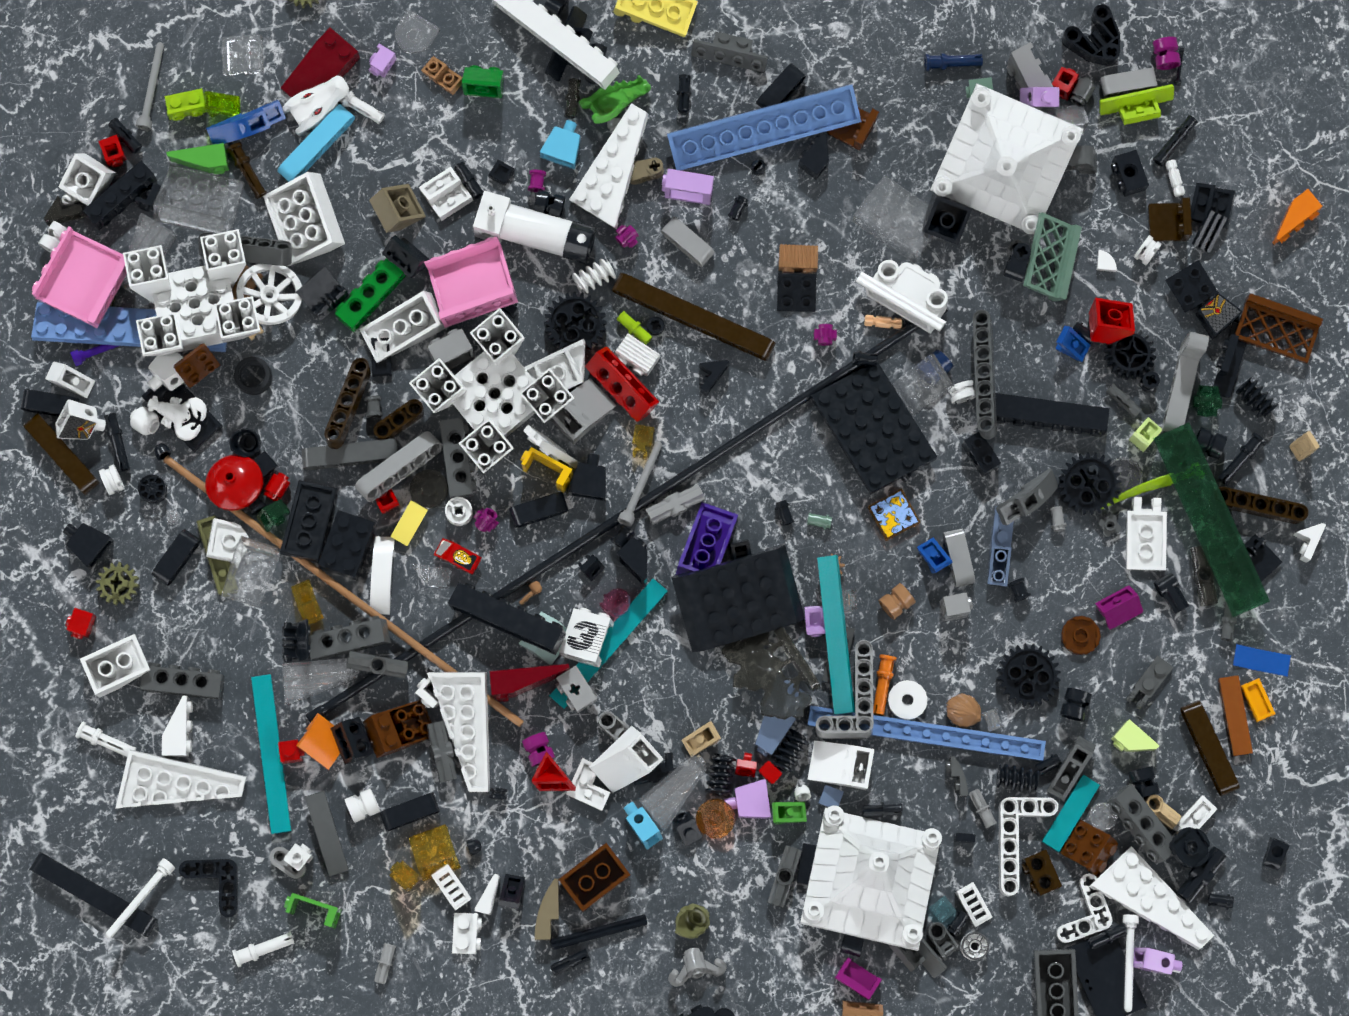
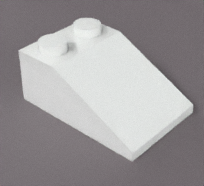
(115, 665)

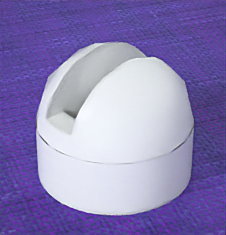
(802, 793)

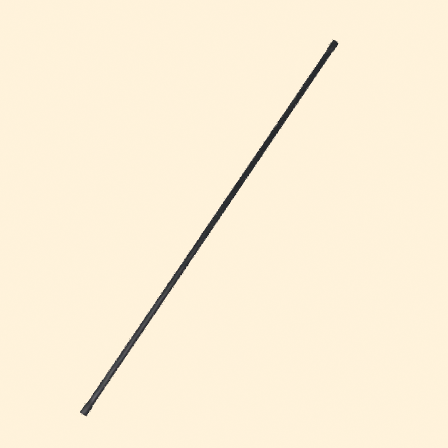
(613, 521)

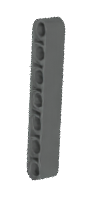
(984, 382)

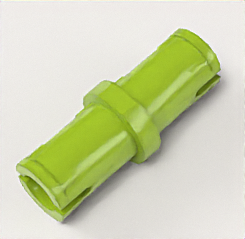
(634, 328)

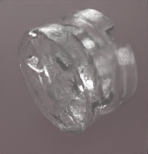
(1102, 816)

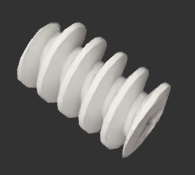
(593, 275)

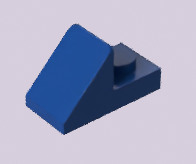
(1072, 344)
(934, 555)

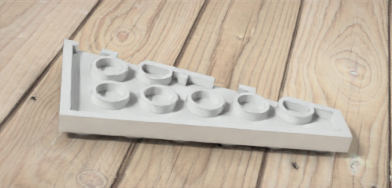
(610, 174)
(1147, 895)

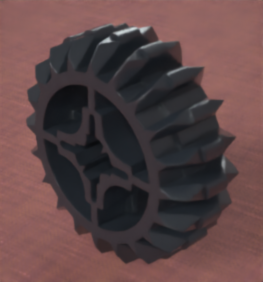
(1147, 356)

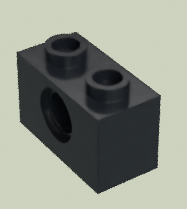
(1131, 162)
(981, 454)

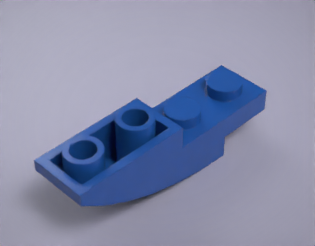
(246, 124)

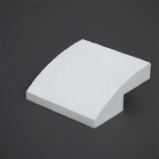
(446, 193)

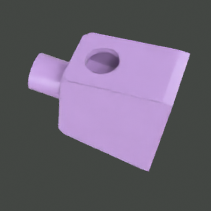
(1040, 97)
(751, 800)
(1156, 961)

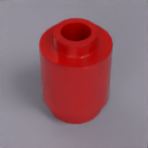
(276, 486)

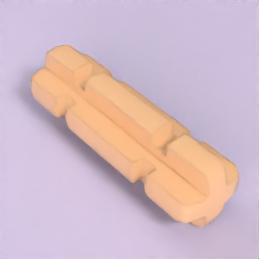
(883, 322)

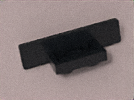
(557, 63)
(1230, 361)

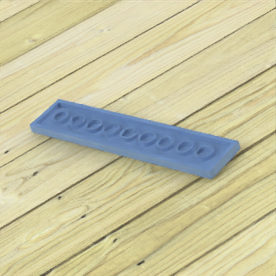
(764, 127)
(116, 327)

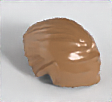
(963, 710)

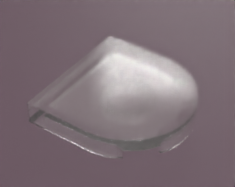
(415, 33)

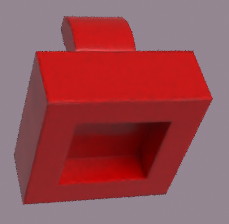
(746, 766)

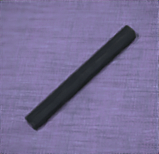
(598, 932)

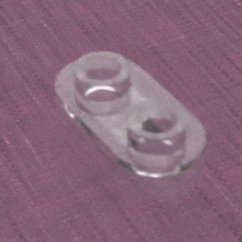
(825, 431)

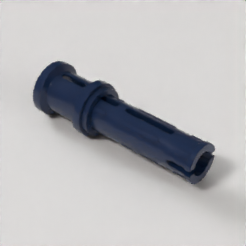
(943, 61)

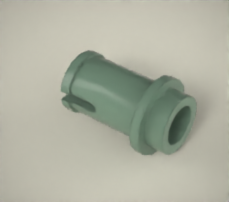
(819, 520)

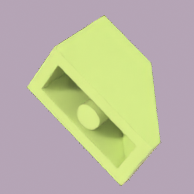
(1133, 739)

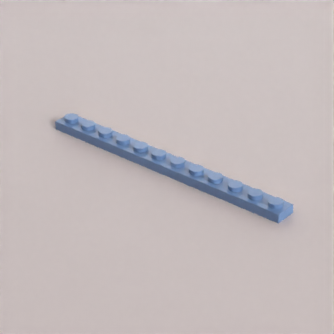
(942, 735)

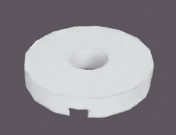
(907, 688)

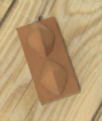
(861, 1009)

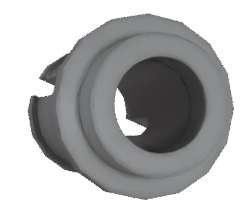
(1057, 519)

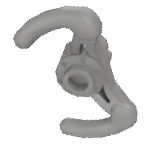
(696, 967)

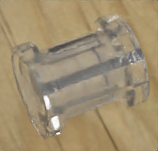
(992, 720)

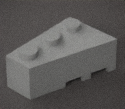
(1027, 69)

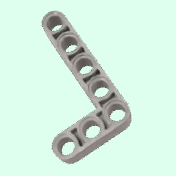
(1190, 352)
(861, 698)

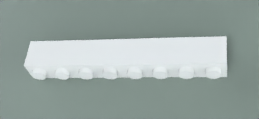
(561, 39)

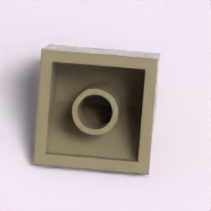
(397, 207)

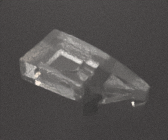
(434, 576)

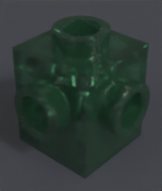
(1207, 401)

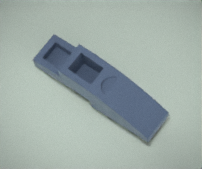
(999, 552)

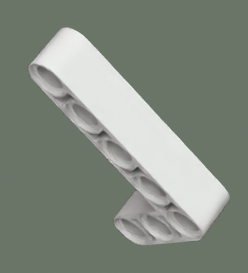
(1013, 837)

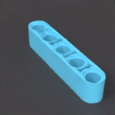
(316, 143)

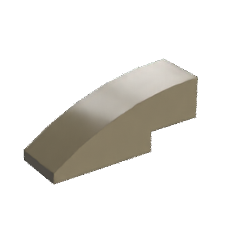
(548, 911)

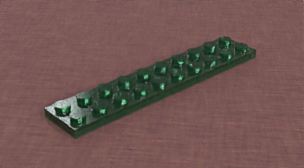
(1211, 519)

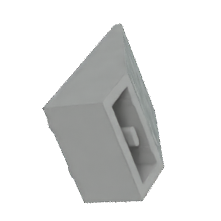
(583, 412)

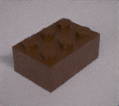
(594, 877)

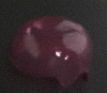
(616, 602)

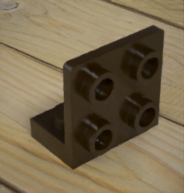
(1170, 221)

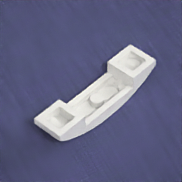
(382, 574)

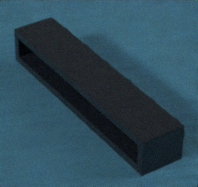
(1052, 414)
(507, 618)

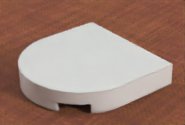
(224, 539)

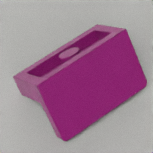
(1120, 607)

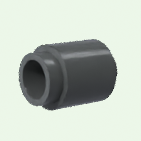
(1082, 91)

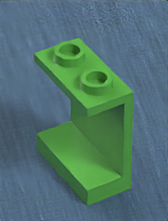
(332, 915)

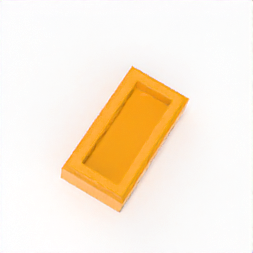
(1257, 700)

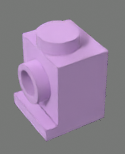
(381, 61)

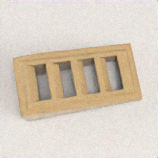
(1304, 446)

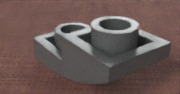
(955, 771)

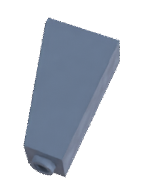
(774, 730)

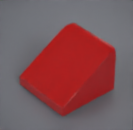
(770, 772)

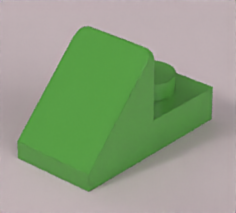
(789, 812)

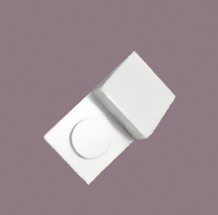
(1312, 537)

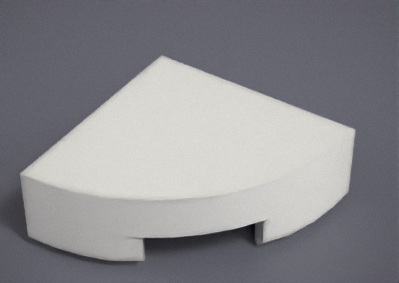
(1105, 262)

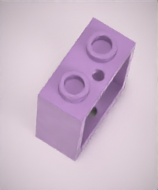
(688, 186)

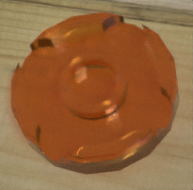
(715, 818)

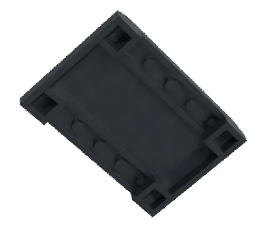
(738, 599)

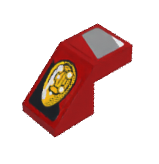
(457, 556)

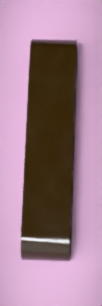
(347, 411)
(61, 454)
(1268, 502)
(1209, 748)

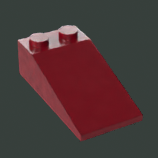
(326, 59)
(513, 682)

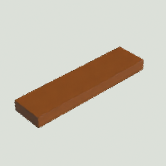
(1235, 715)

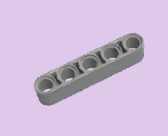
(398, 466)

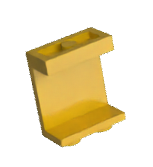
(566, 472)

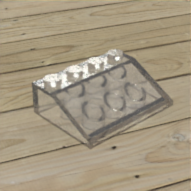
(198, 200)
(895, 218)

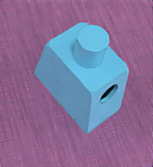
(562, 145)
(646, 830)

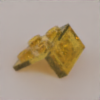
(433, 851)

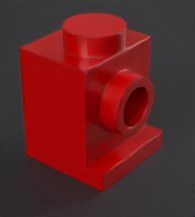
(1066, 76)
(112, 145)

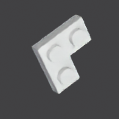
(585, 790)

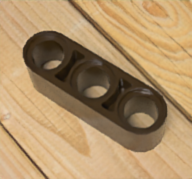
(403, 411)

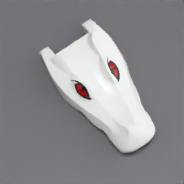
(316, 103)

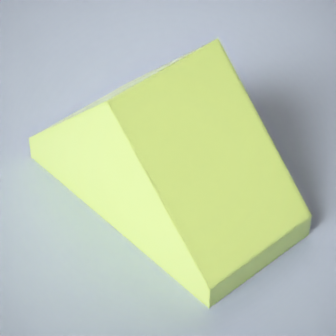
(1145, 433)

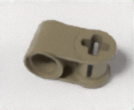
(644, 171)

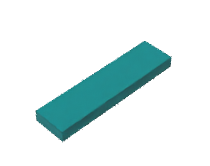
(1070, 813)

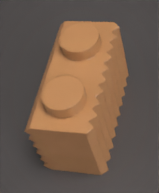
(798, 258)

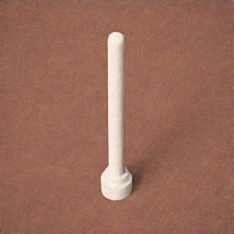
(164, 868)
(1130, 924)

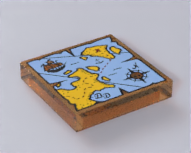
(893, 514)

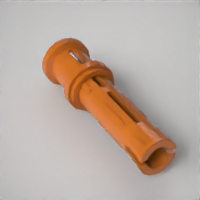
(884, 675)

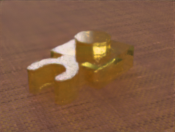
(642, 438)

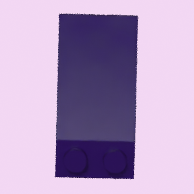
(707, 539)

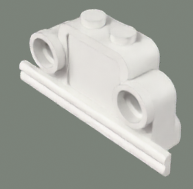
(908, 293)

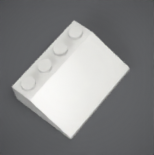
(304, 217)

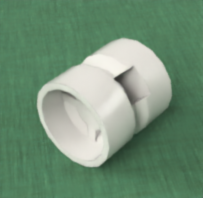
(52, 239)
(362, 805)

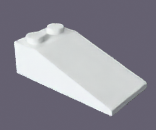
(404, 326)

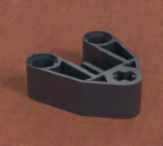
(1085, 48)

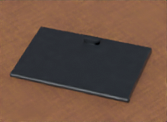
(1105, 973)

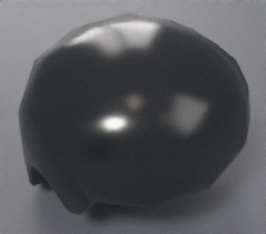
(245, 442)

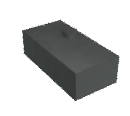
(1055, 982)

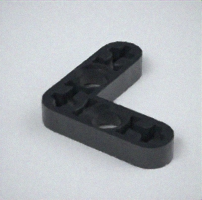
(218, 872)

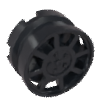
(152, 489)

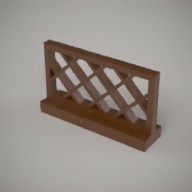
(1284, 313)

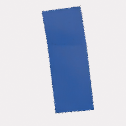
(1261, 660)

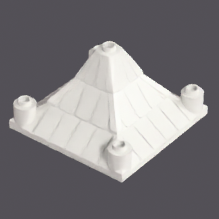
(1006, 158)
(871, 879)

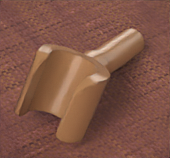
(535, 589)

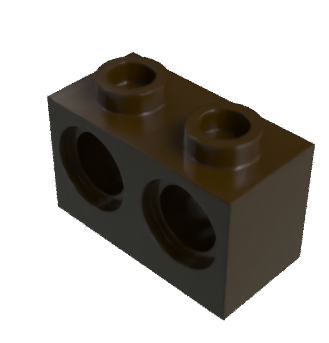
(1046, 871)

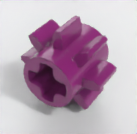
(626, 236)
(825, 334)
(486, 519)

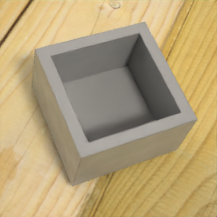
(452, 349)

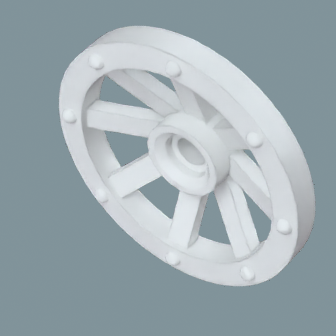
(271, 290)

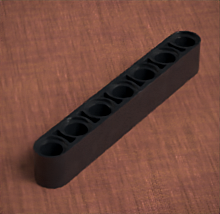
(91, 893)

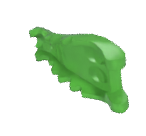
(614, 99)

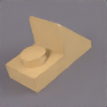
(701, 738)

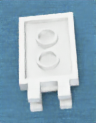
(1146, 536)

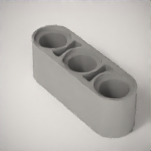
(1128, 82)
(687, 241)
(958, 552)

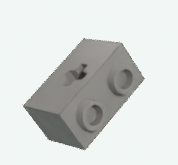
(956, 606)
(574, 678)

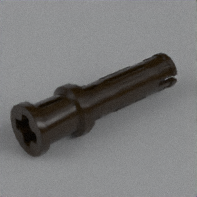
(243, 163)

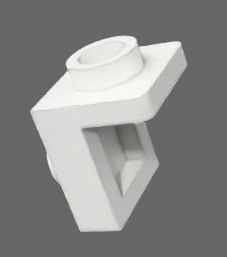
(427, 696)
(298, 856)

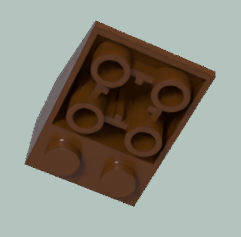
(397, 728)

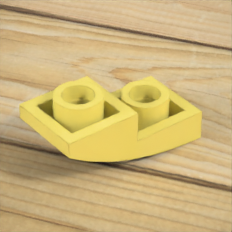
(409, 523)

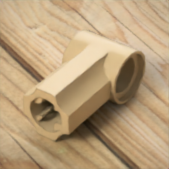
(1164, 812)

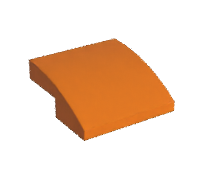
(320, 742)

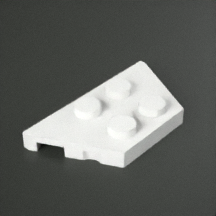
(566, 364)
(549, 447)

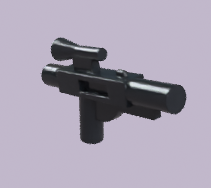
(660, 771)

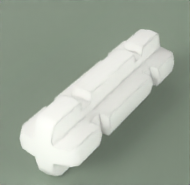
(1175, 178)

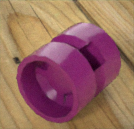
(1166, 53)
(534, 743)

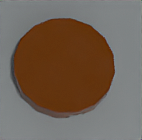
(1080, 635)

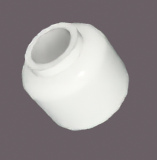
(144, 421)

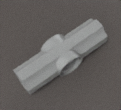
(675, 504)

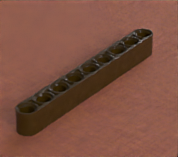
(693, 316)

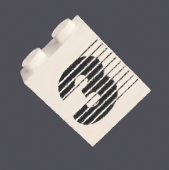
(585, 636)

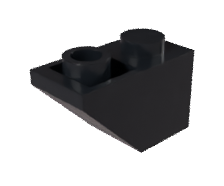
(816, 158)

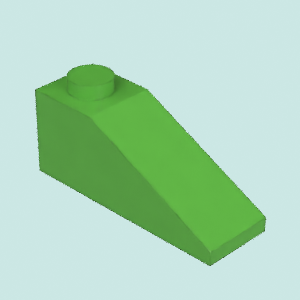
(204, 158)

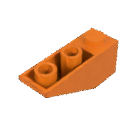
(1299, 211)

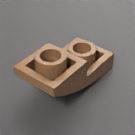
(442, 75)

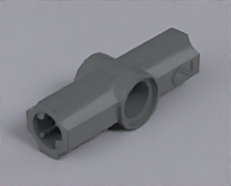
(389, 666)
(441, 751)
(789, 864)

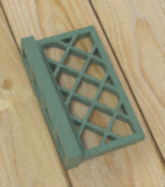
(1063, 261)

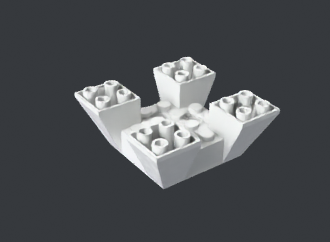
(172, 292)
(491, 426)

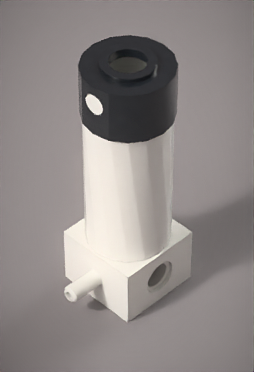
(532, 228)

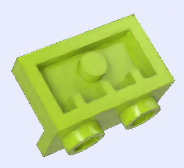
(185, 104)

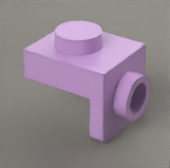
(814, 621)

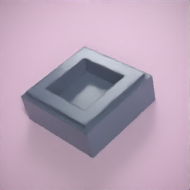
(830, 796)

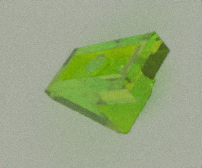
(220, 103)

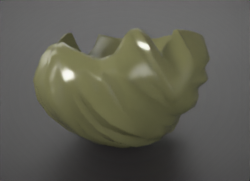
(692, 921)

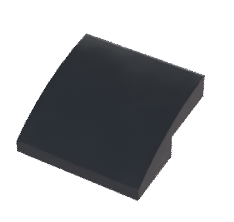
(1216, 199)

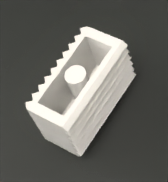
(637, 355)

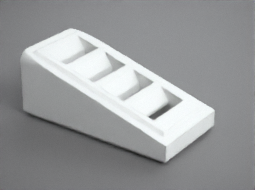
(961, 892)
(461, 900)
(487, 900)

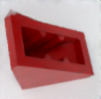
(551, 777)

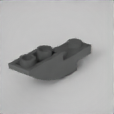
(1029, 498)

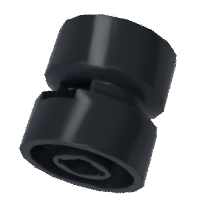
(549, 204)
(1211, 443)
(1075, 704)
(1145, 775)

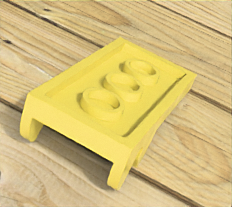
(665, 14)

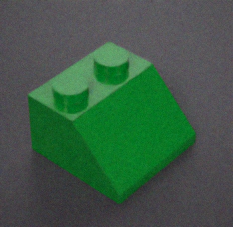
(483, 81)

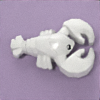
(179, 414)

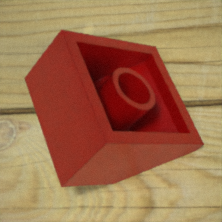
(1110, 320)

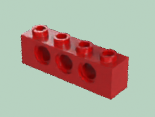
(606, 361)

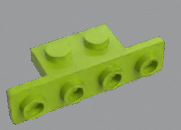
(1137, 105)

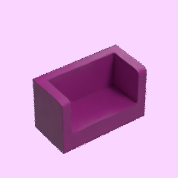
(857, 978)

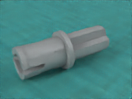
(982, 808)
(384, 963)

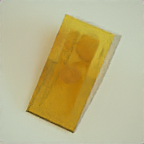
(307, 602)
(404, 875)

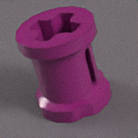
(537, 180)

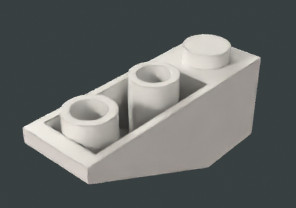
(176, 735)

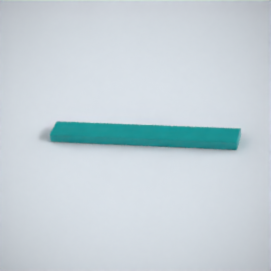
(836, 634)
(616, 635)
(272, 767)

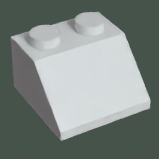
(86, 178)

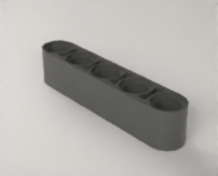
(261, 250)
(349, 454)

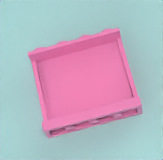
(81, 278)
(471, 281)

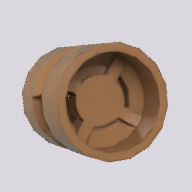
(898, 600)

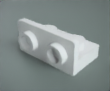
(466, 932)

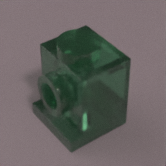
(273, 515)

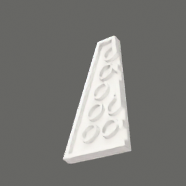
(465, 715)
(162, 780)

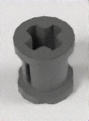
(373, 407)

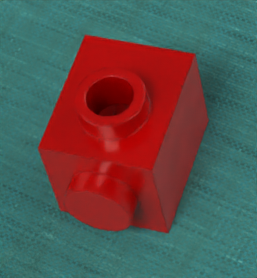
(80, 623)
(290, 752)

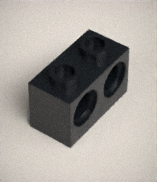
(352, 740)

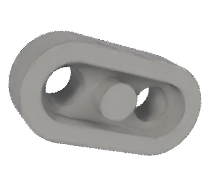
(283, 865)

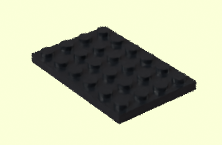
(873, 427)

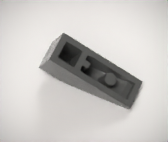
(1071, 768)

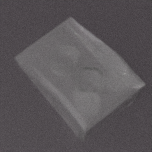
(250, 571)

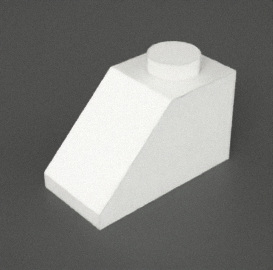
(70, 379)

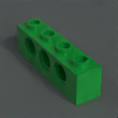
(354, 320)

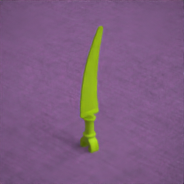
(1160, 482)

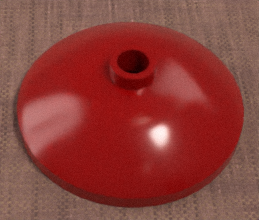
(238, 491)

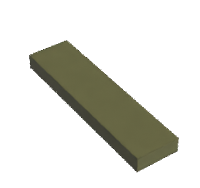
(218, 567)

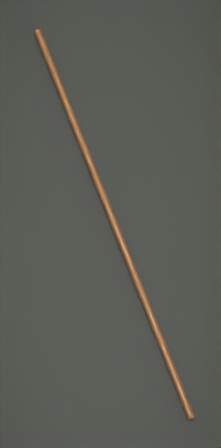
(343, 591)

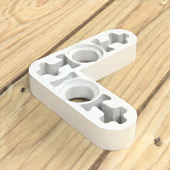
(1092, 920)

